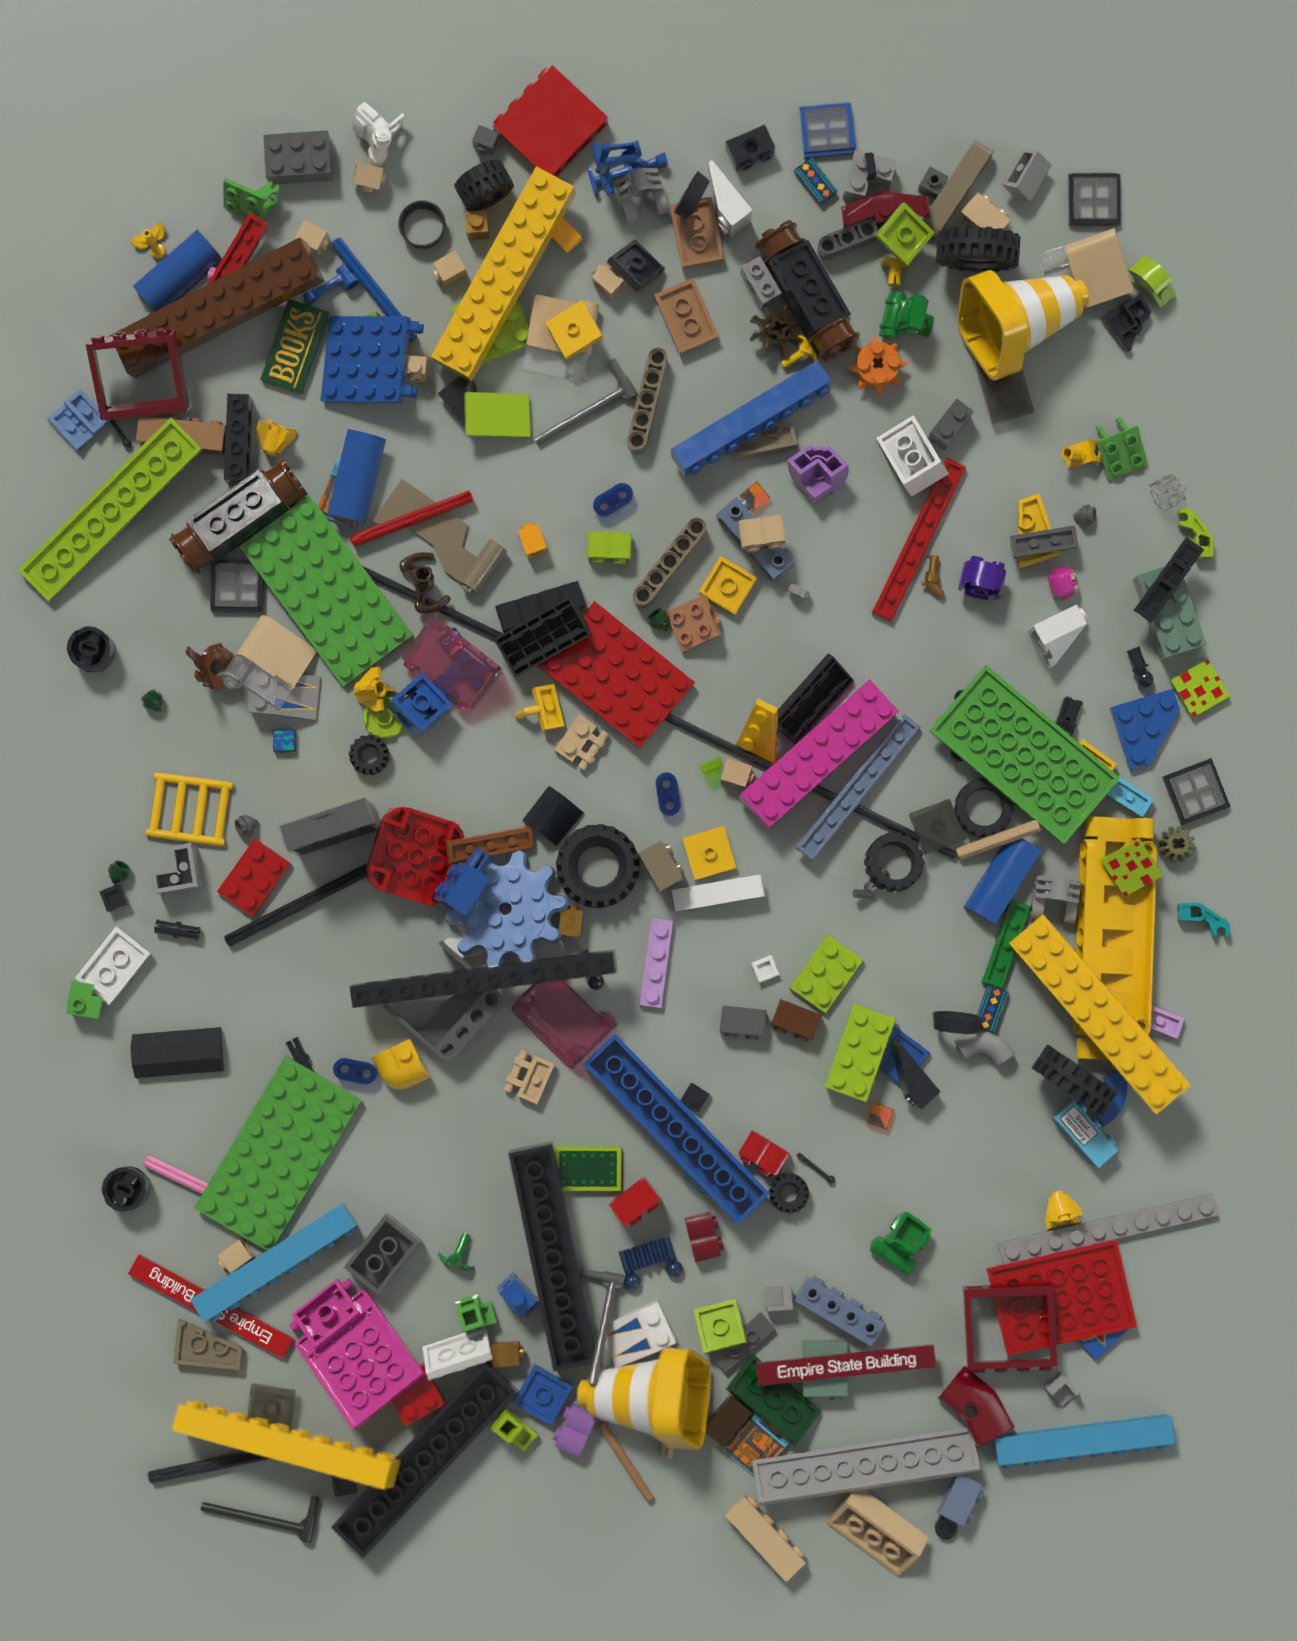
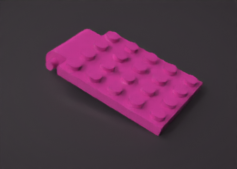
(354, 1351)

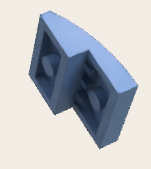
(78, 420)

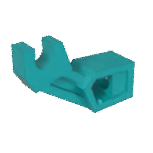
(1214, 920)

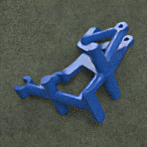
(629, 158)

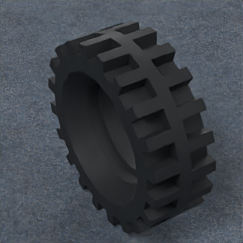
(978, 249)
(589, 837)
(1074, 1080)

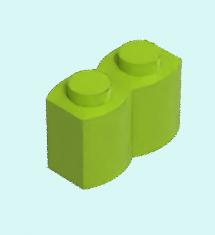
(609, 546)

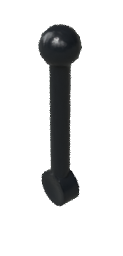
(126, 443)
(830, 1179)

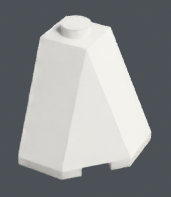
(1057, 633)

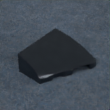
(1127, 320)
(454, 396)

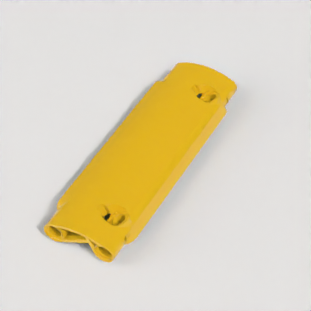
(1113, 929)

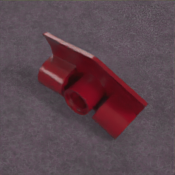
(971, 1391)

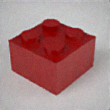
(635, 1201)
(419, 1399)

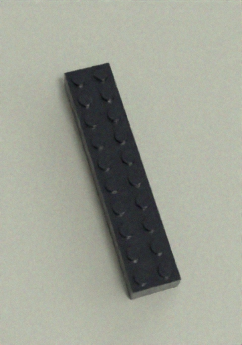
(553, 1255)
(426, 1458)

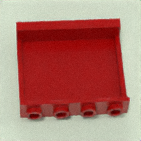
(551, 122)

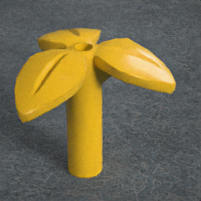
(150, 238)
(805, 349)

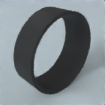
(692, 195)
(421, 204)
(956, 1022)

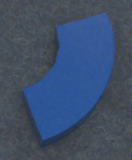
(1119, 1083)

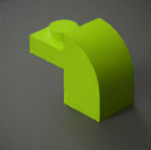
(1154, 279)
(513, 1429)

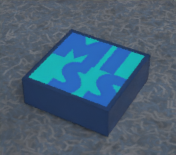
(284, 740)

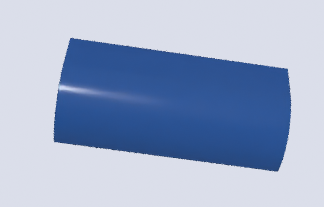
(178, 272)
(356, 476)
(1002, 879)

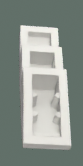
(718, 893)

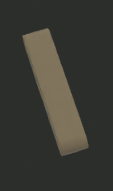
(958, 186)
(652, 391)
(671, 552)

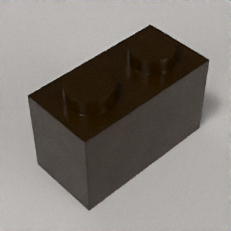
(727, 1420)

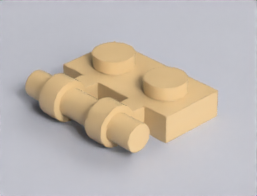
(577, 737)
(535, 1079)

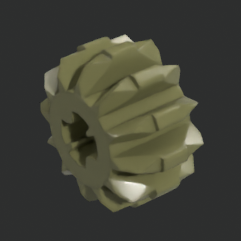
(1173, 836)

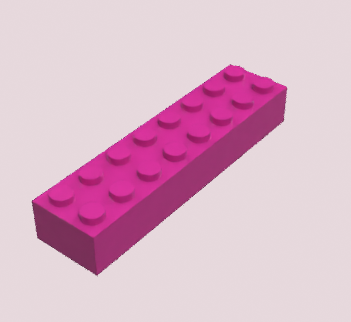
(818, 754)

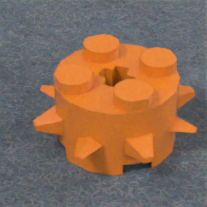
(876, 353)

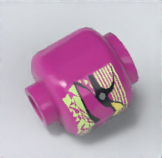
(1063, 582)

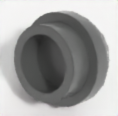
(1086, 515)
(245, 825)

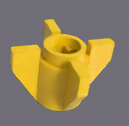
(274, 437)
(371, 690)
(1061, 1210)

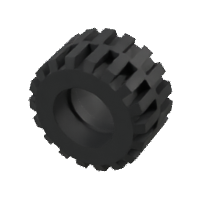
(484, 185)

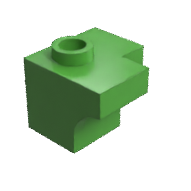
(83, 1001)
(475, 1315)

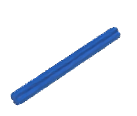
(367, 281)

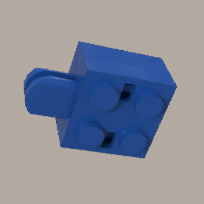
(422, 706)
(463, 883)

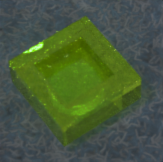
(711, 767)

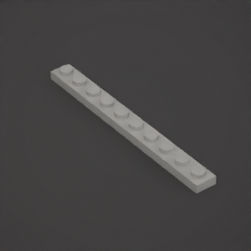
(1108, 1228)

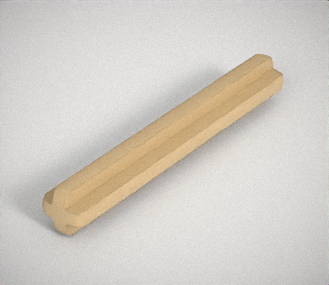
(998, 839)

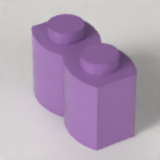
(574, 1430)

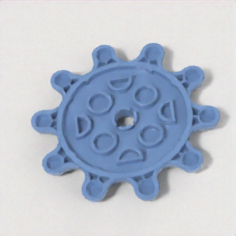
(527, 921)

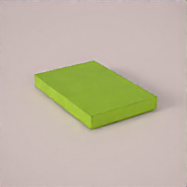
(497, 415)

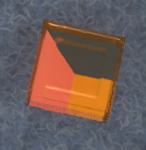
(755, 496)
(879, 1116)

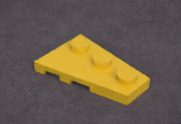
(1033, 518)
(760, 731)

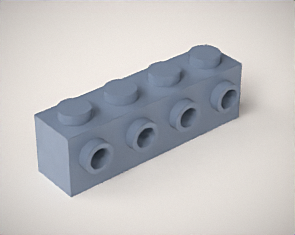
(771, 561)
(839, 1311)

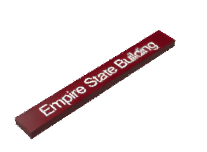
(846, 1364)

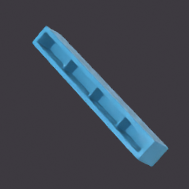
(274, 1262)
(1084, 1439)

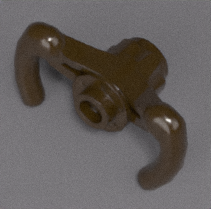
(423, 582)

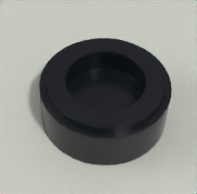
(945, 1528)

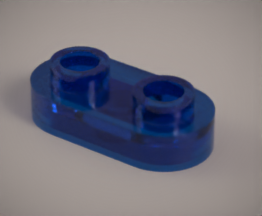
(612, 499)
(668, 794)
(355, 1071)

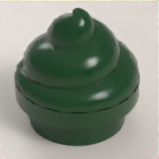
(659, 619)
(152, 700)
(118, 871)

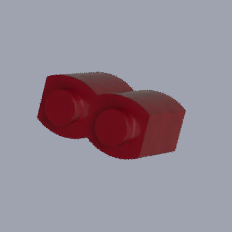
(703, 1236)

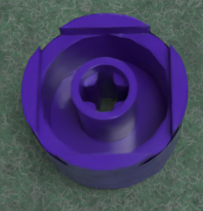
(982, 578)

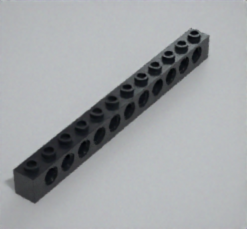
(483, 978)

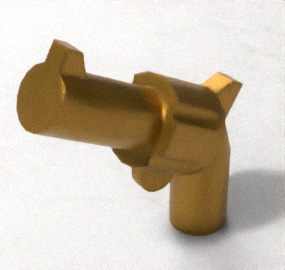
(932, 578)

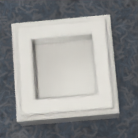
(765, 969)

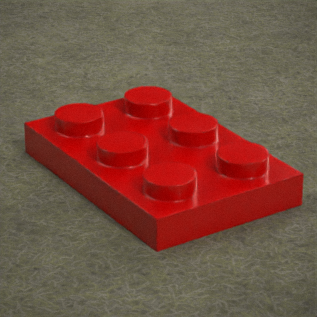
(253, 877)

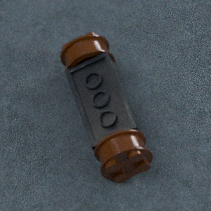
(808, 290)
(237, 516)

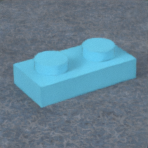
(1130, 797)

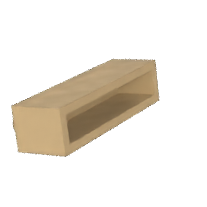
(764, 1537)

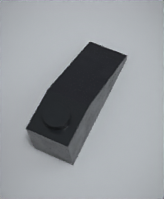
(912, 1079)

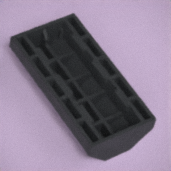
(543, 636)
(813, 698)
(177, 1052)

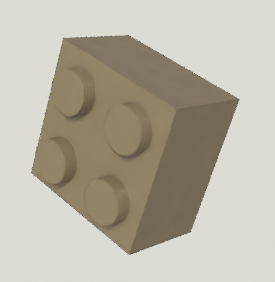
(661, 866)

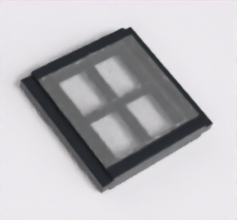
(1094, 199)
(236, 587)
(1196, 791)

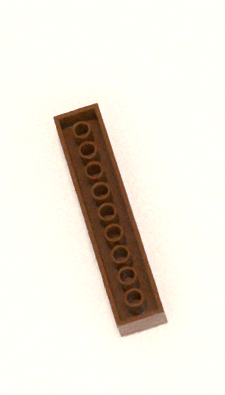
(224, 304)

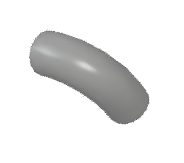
(984, 1043)

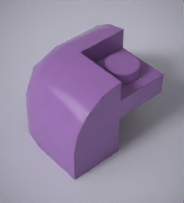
(818, 471)

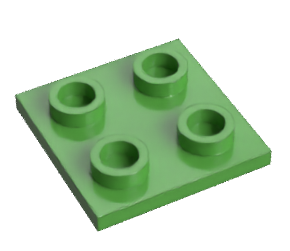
(246, 201)
(1121, 451)

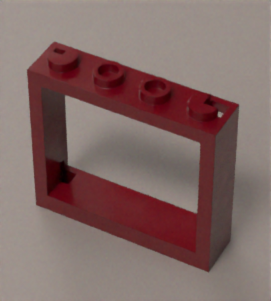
(145, 408)
(1006, 1291)

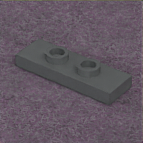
(756, 1331)

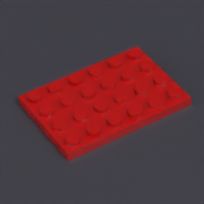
(619, 677)
(1088, 1297)

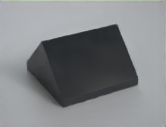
(553, 815)

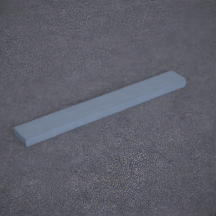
(857, 787)

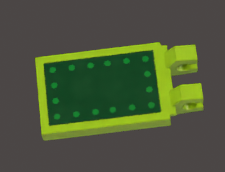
(589, 1167)

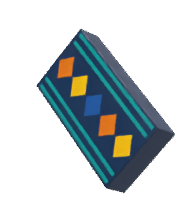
(815, 181)
(991, 1007)

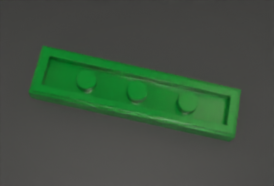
(1003, 952)

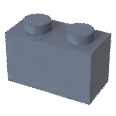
(960, 1499)

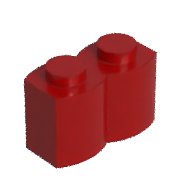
(763, 1153)

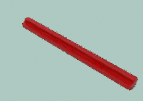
(411, 518)

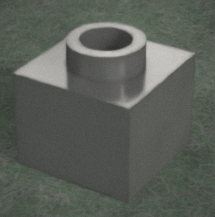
(485, 140)
(930, 188)

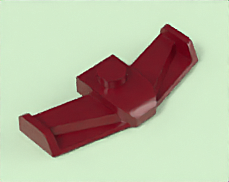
(882, 206)

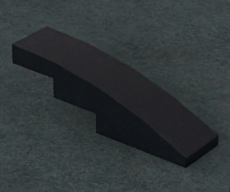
(1168, 579)

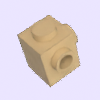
(368, 176)

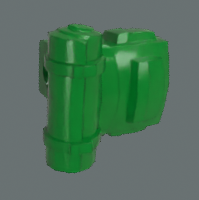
(905, 316)
(902, 1243)

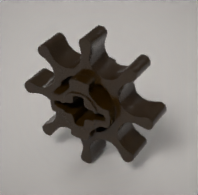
(773, 338)

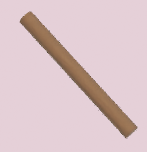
(622, 1456)

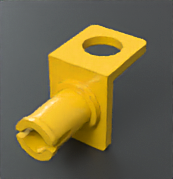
(895, 270)
(1080, 453)

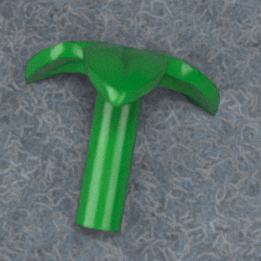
(455, 1259)

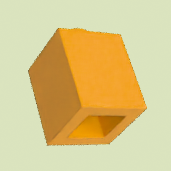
(532, 540)

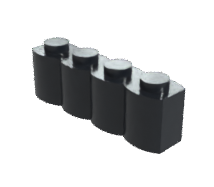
(520, 610)

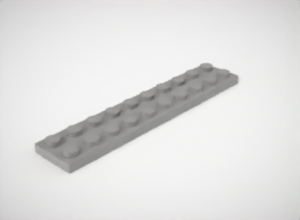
(865, 1466)

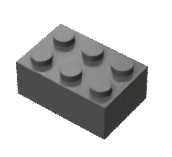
(298, 157)
(382, 1253)

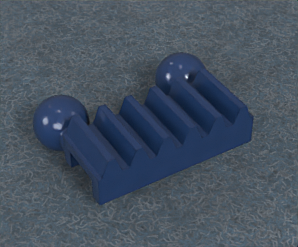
(646, 1255)

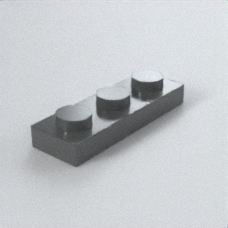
(1044, 541)

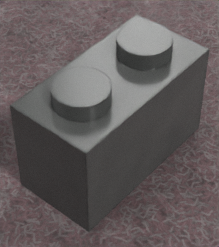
(950, 424)
(742, 1021)

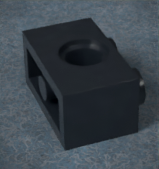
(757, 138)

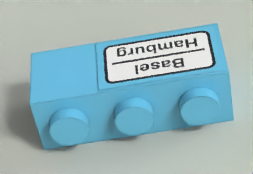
(1085, 1133)

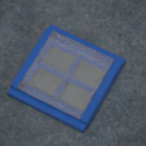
(827, 130)

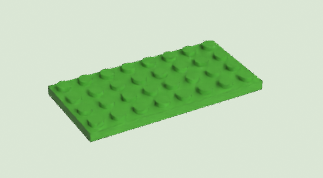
(326, 590)
(1024, 754)
(277, 1153)

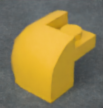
(401, 1066)

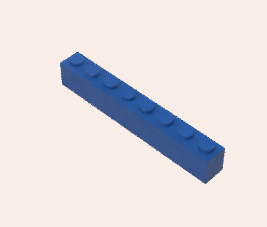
(751, 419)

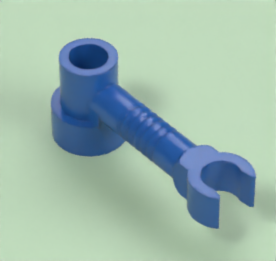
(345, 278)

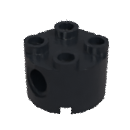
(91, 649)
(126, 1188)

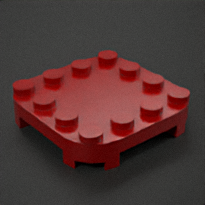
(411, 854)

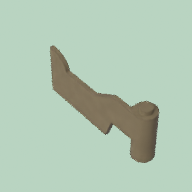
(446, 535)

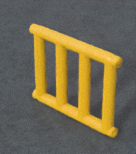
(203, 785)

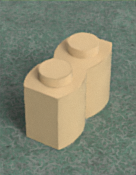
(762, 532)

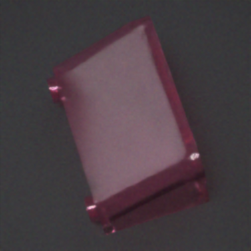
(452, 664)
(562, 1020)

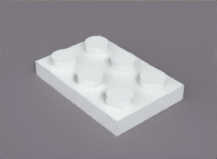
(113, 965)
(457, 1353)

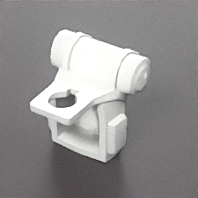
(375, 131)

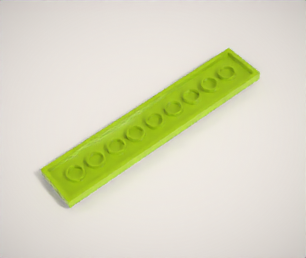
(110, 509)

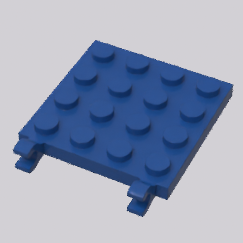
(367, 359)

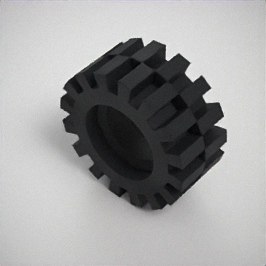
(378, 764)
(802, 1196)

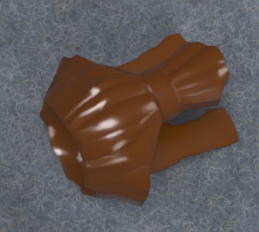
(205, 661)

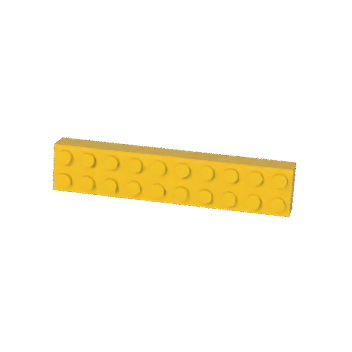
(503, 274)
(1100, 1014)
(286, 1445)

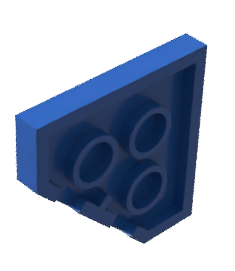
(1144, 725)

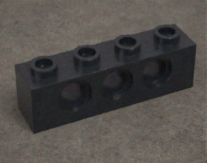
(238, 438)

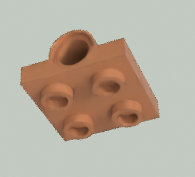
(694, 623)

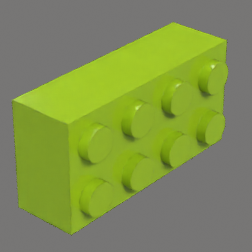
(860, 1052)

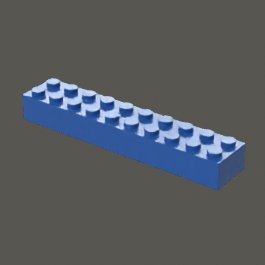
(676, 1129)

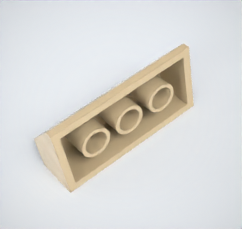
(878, 1530)

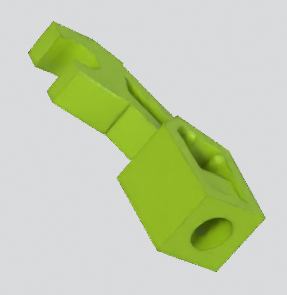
(1199, 530)

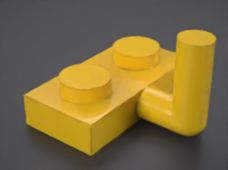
(545, 706)

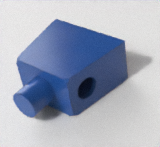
(518, 1295)

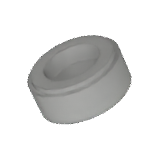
(798, 591)

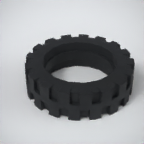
(973, 828)
(907, 845)

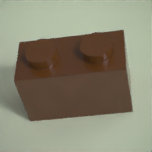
(795, 1019)

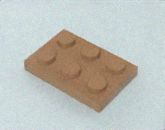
(698, 235)
(686, 316)

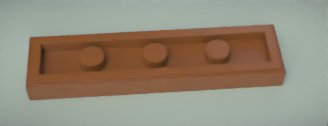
(491, 843)

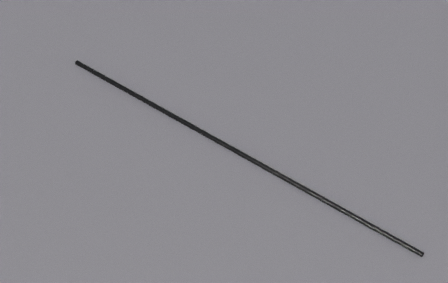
(670, 718)

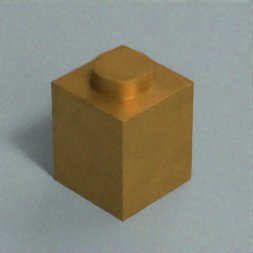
(477, 225)
(571, 922)
(507, 1353)

